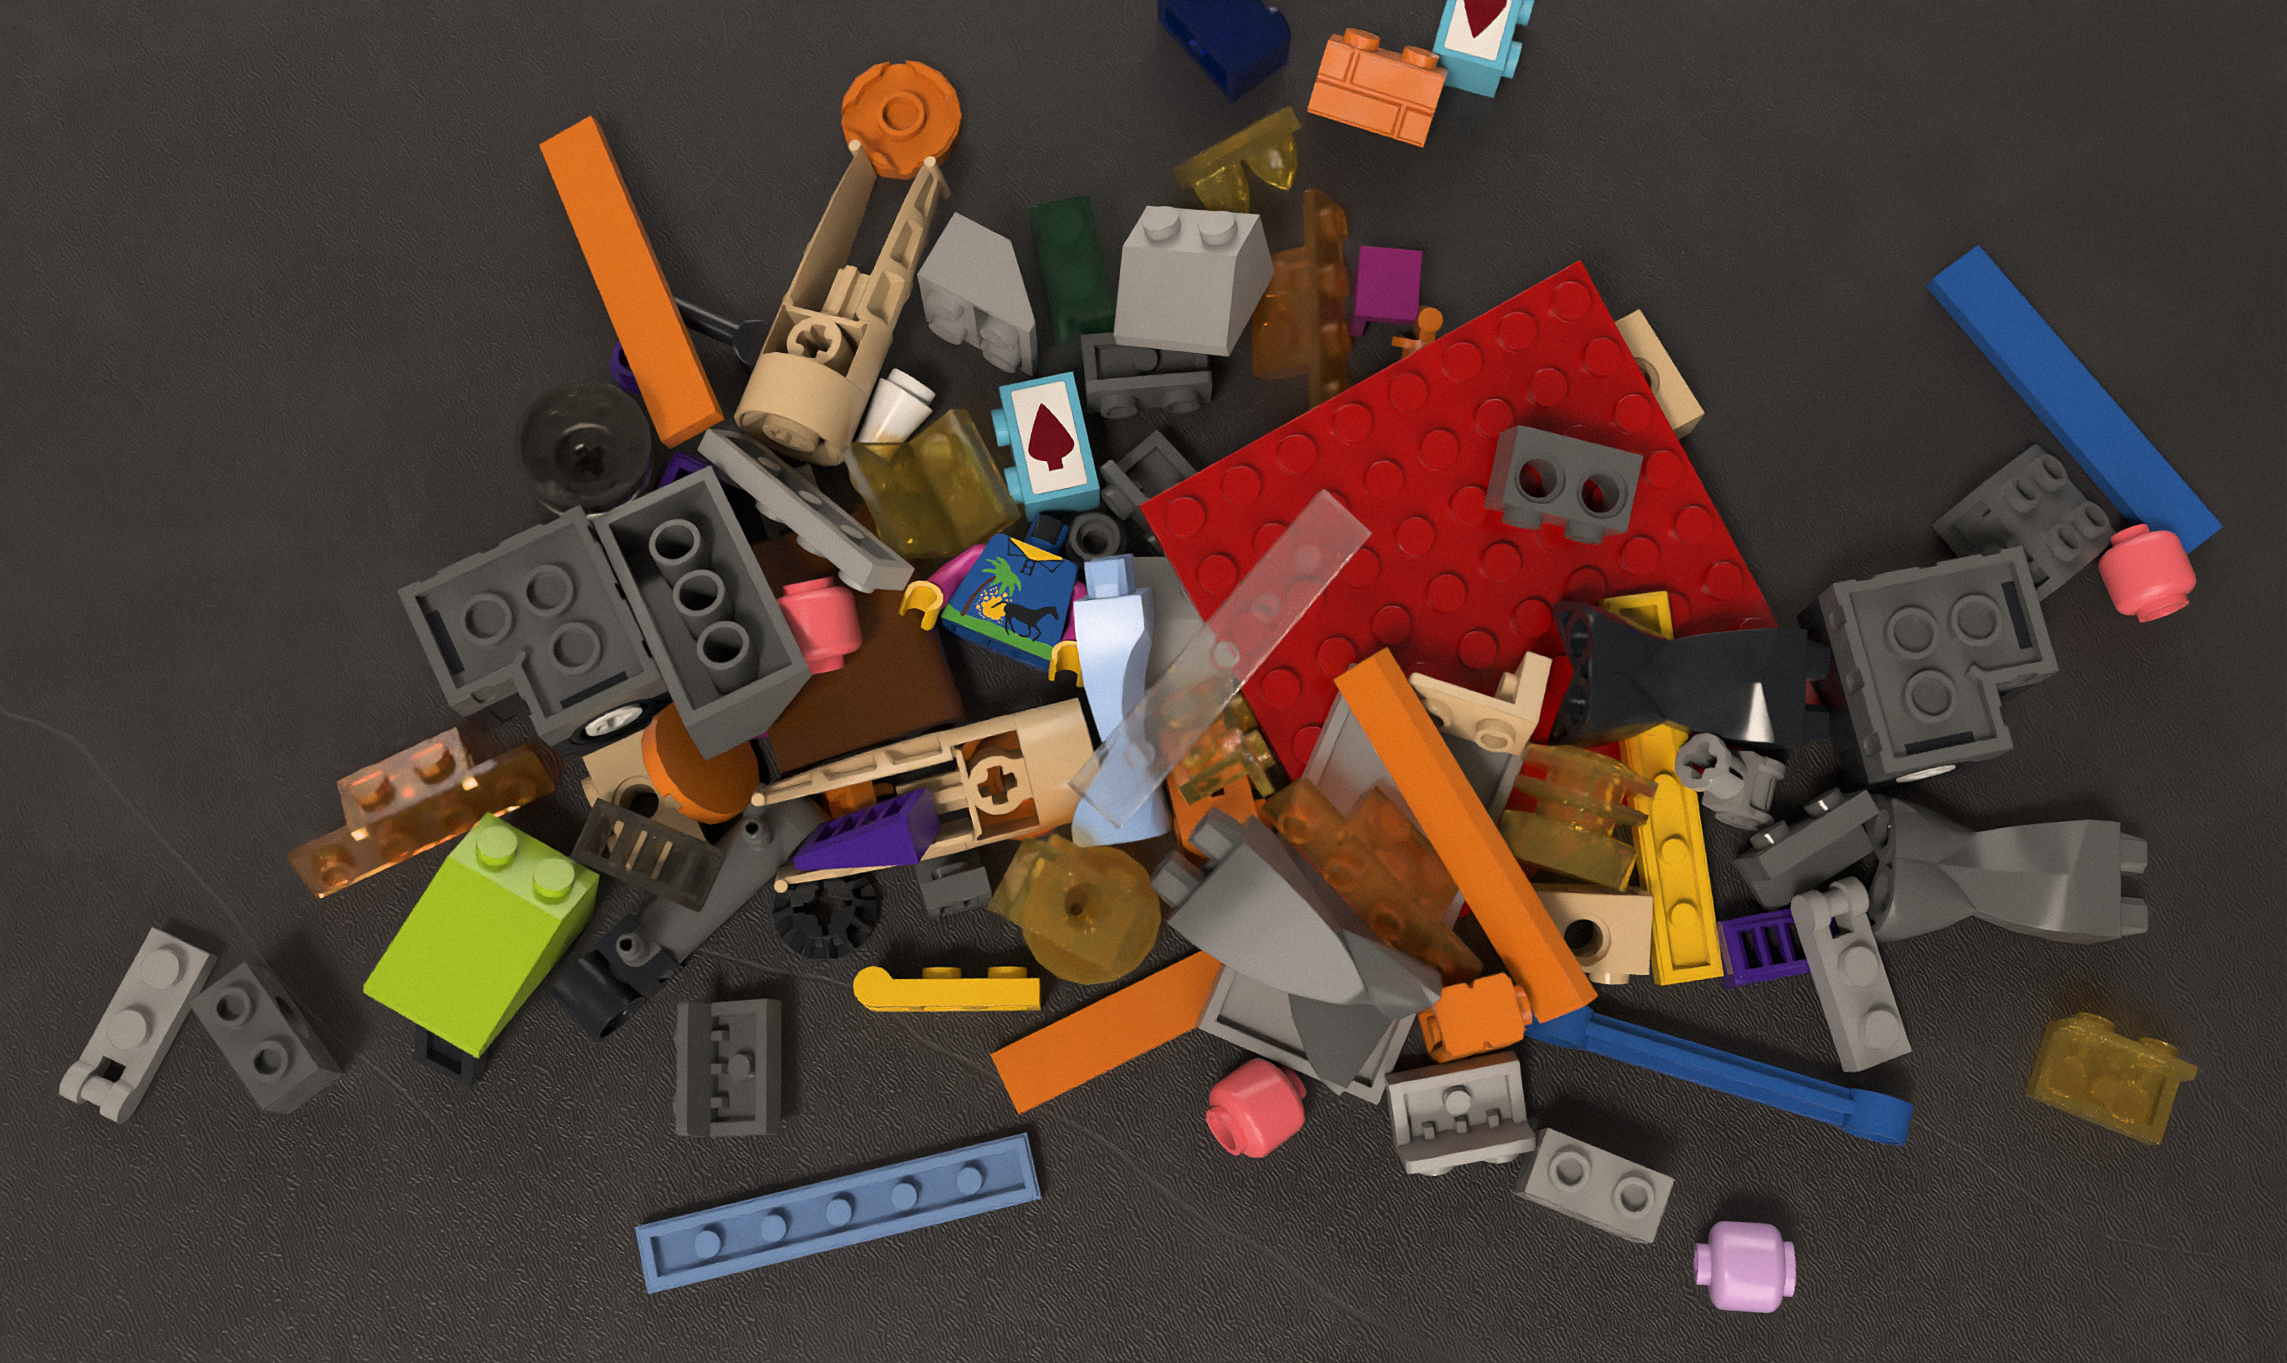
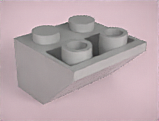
(978, 295)

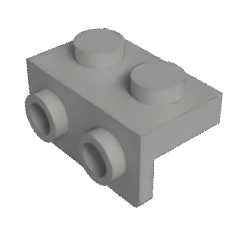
(1459, 1114)

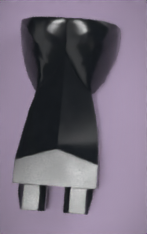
(1719, 683)

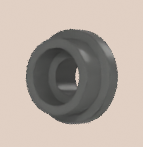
(1094, 525)

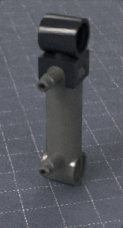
(648, 949)

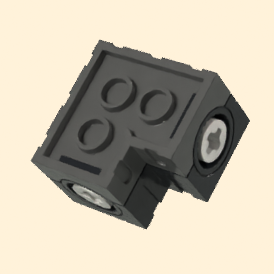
(542, 634)
(1927, 665)

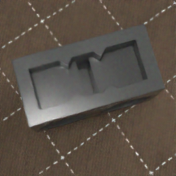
(1563, 468)

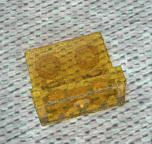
(932, 491)

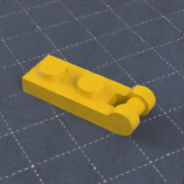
(946, 991)

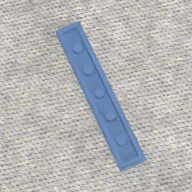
(837, 1213)

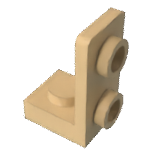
(1491, 722)

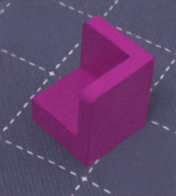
(1385, 287)

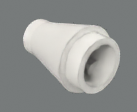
(896, 409)

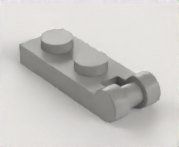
(1850, 975)
(139, 1025)

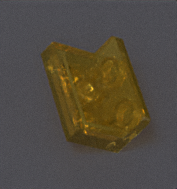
(1225, 755)
(2108, 1076)

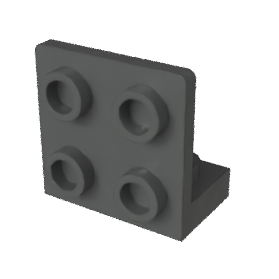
(2034, 508)

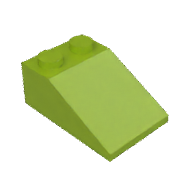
(484, 934)

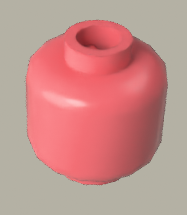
(2147, 573)
(822, 622)
(1256, 1108)

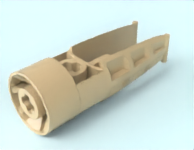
(807, 379)
(1051, 751)

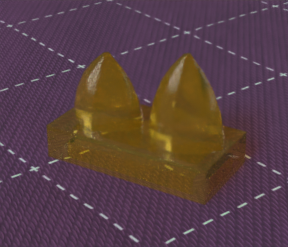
(1265, 147)

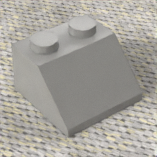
(1191, 279)

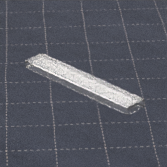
(1219, 660)

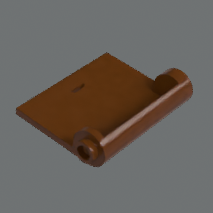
(890, 685)

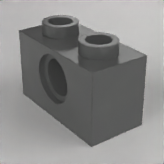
(265, 1038)

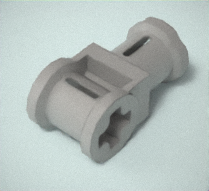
(1733, 781)

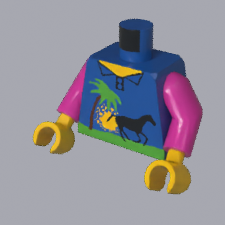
(1009, 598)

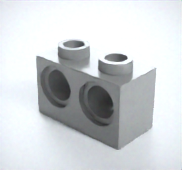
(1593, 1186)

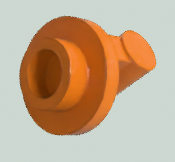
(1424, 331)

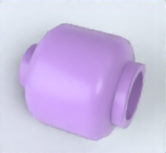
(1745, 1266)

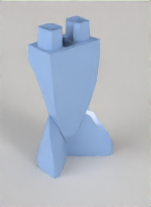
(1114, 647)

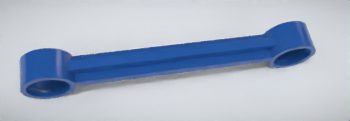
(1851, 1110)

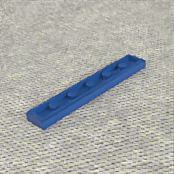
(2070, 400)

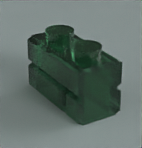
(1072, 269)

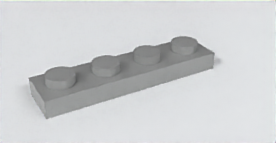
(818, 521)

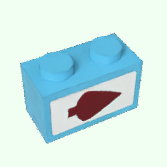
(1478, 42)
(1048, 447)

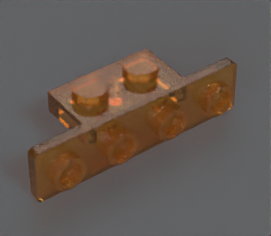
(1302, 313)
(415, 805)
(1379, 870)

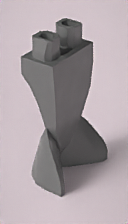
(2027, 878)
(1271, 925)

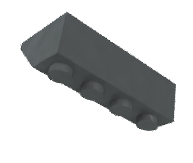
(705, 610)

